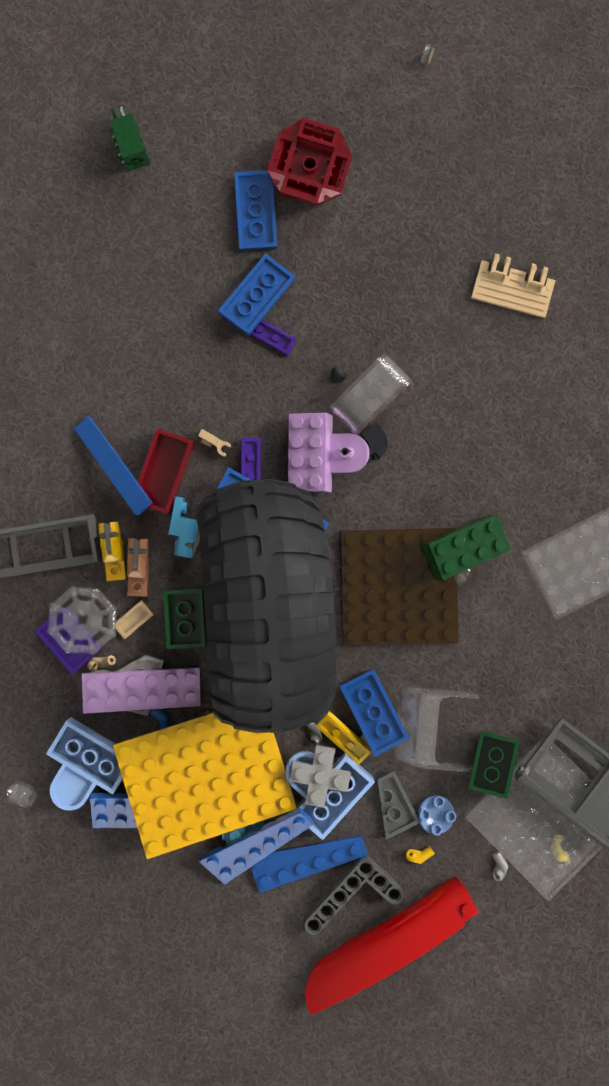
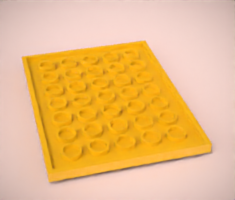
(201, 782)

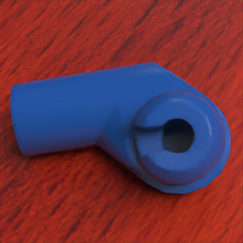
(161, 715)

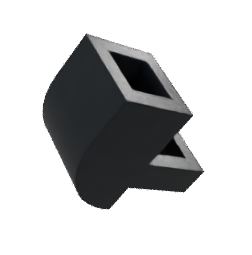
(376, 440)

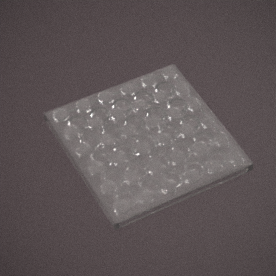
(531, 833)

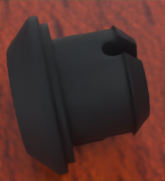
(338, 374)

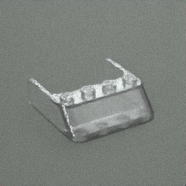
(419, 716)

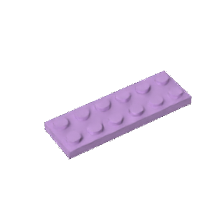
(140, 689)

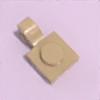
(209, 440)

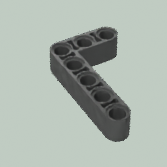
(349, 889)

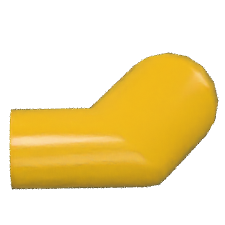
(419, 856)

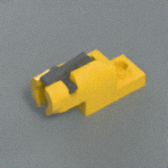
(112, 551)

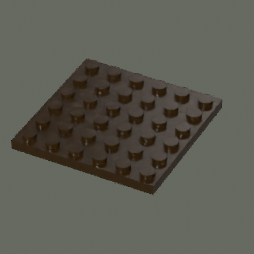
(392, 590)

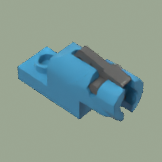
(184, 529)

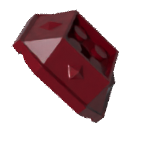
(315, 144)

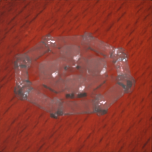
(71, 619)

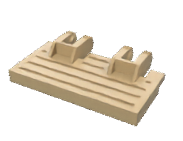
(512, 290)

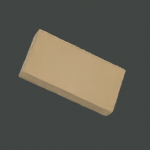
(133, 619)

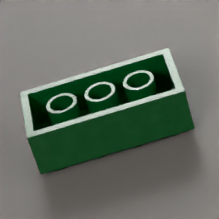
(466, 547)

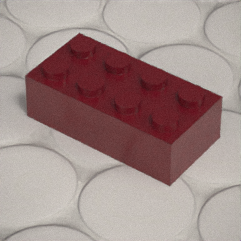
(165, 469)

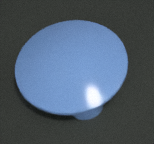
(436, 815)

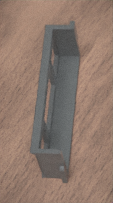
(62, 524)

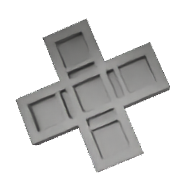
(320, 776)

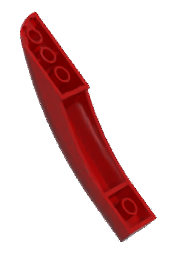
(389, 946)

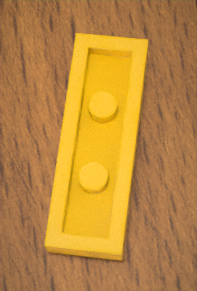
(344, 737)

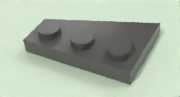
(395, 805)

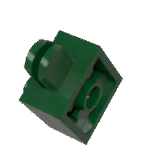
(128, 140)

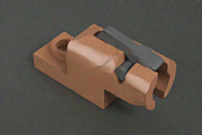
(138, 567)

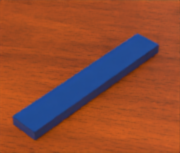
(113, 465)

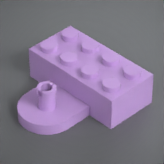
(318, 453)

